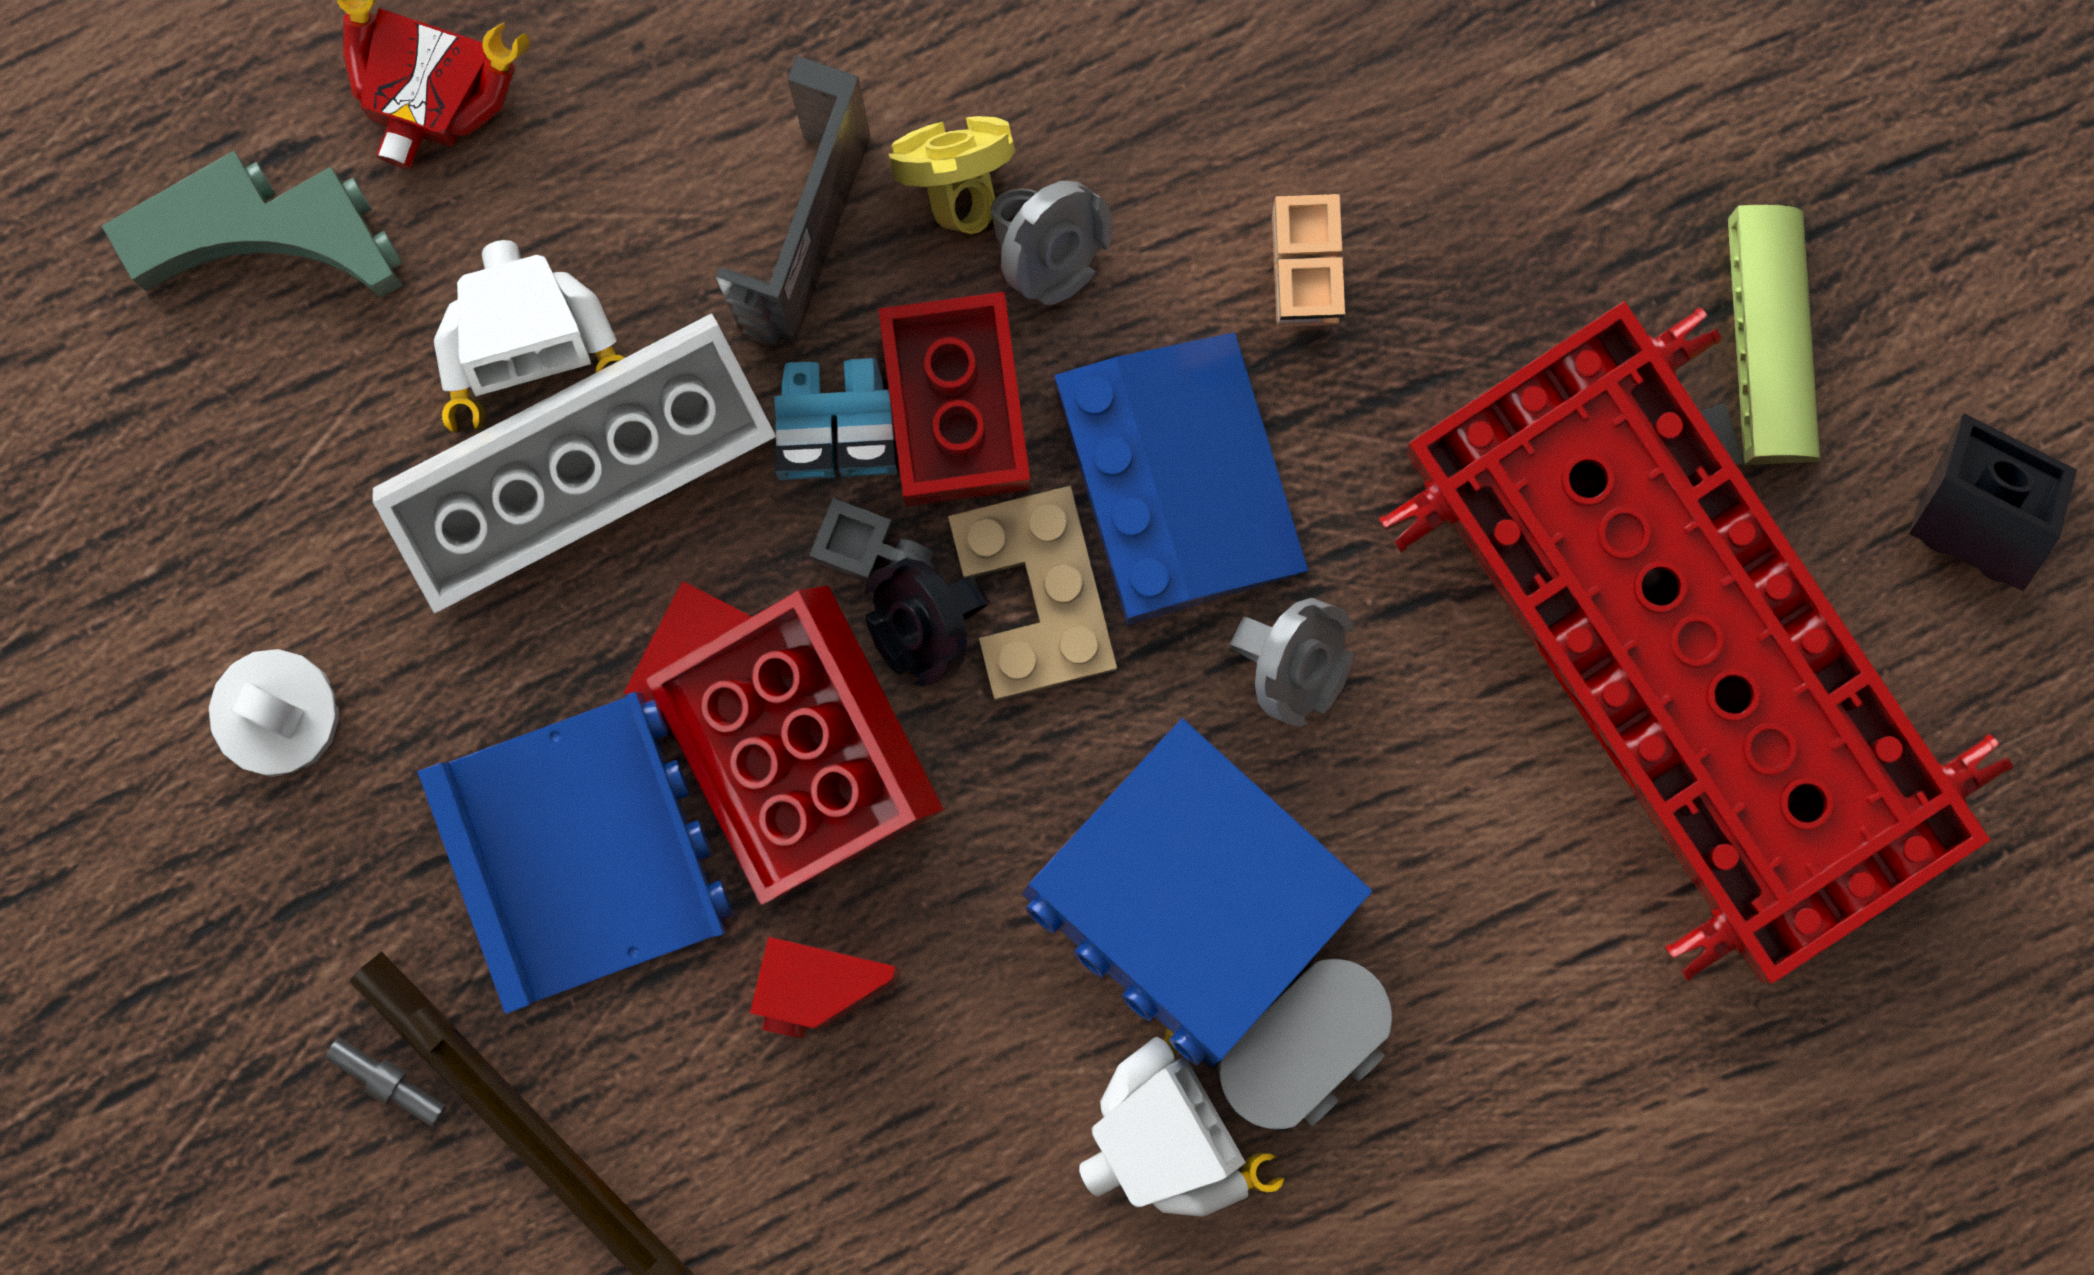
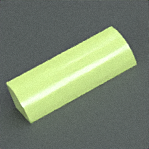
(1773, 335)

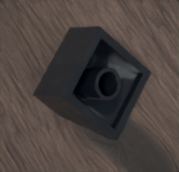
(1994, 503)

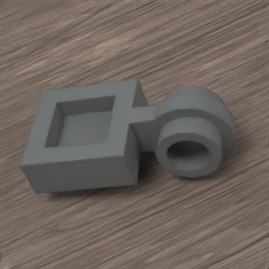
(856, 541)

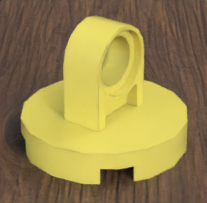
(952, 162)

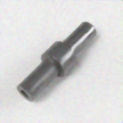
(385, 1082)

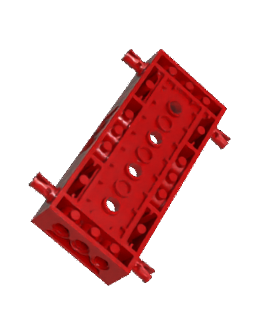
(1652, 670)

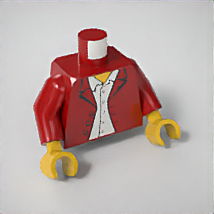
(423, 78)

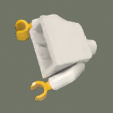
(515, 328)
(1167, 1139)

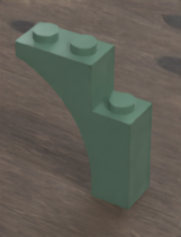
(227, 214)

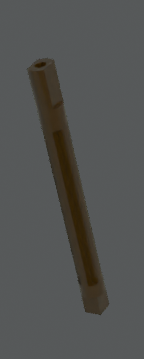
(513, 1119)

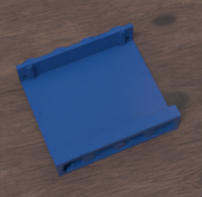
(576, 850)

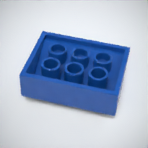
(1179, 476)

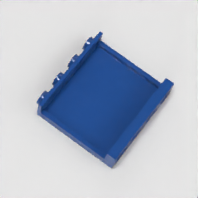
(1194, 895)

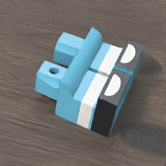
(807, 418)

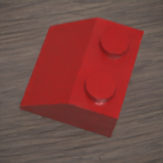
(813, 986)

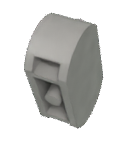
(1307, 1045)

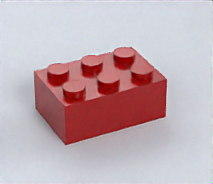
(954, 399)

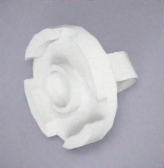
(273, 712)

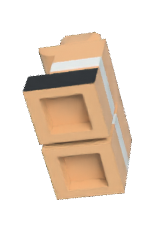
(1306, 260)

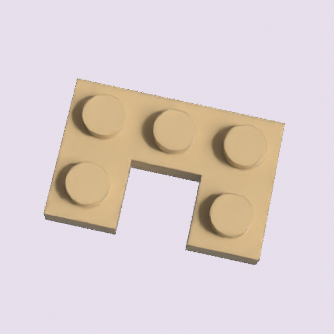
(1072, 629)

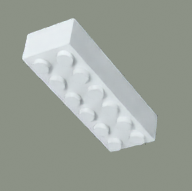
(572, 463)

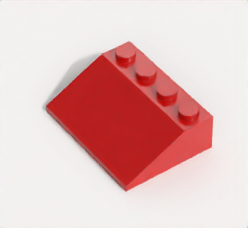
(794, 743)

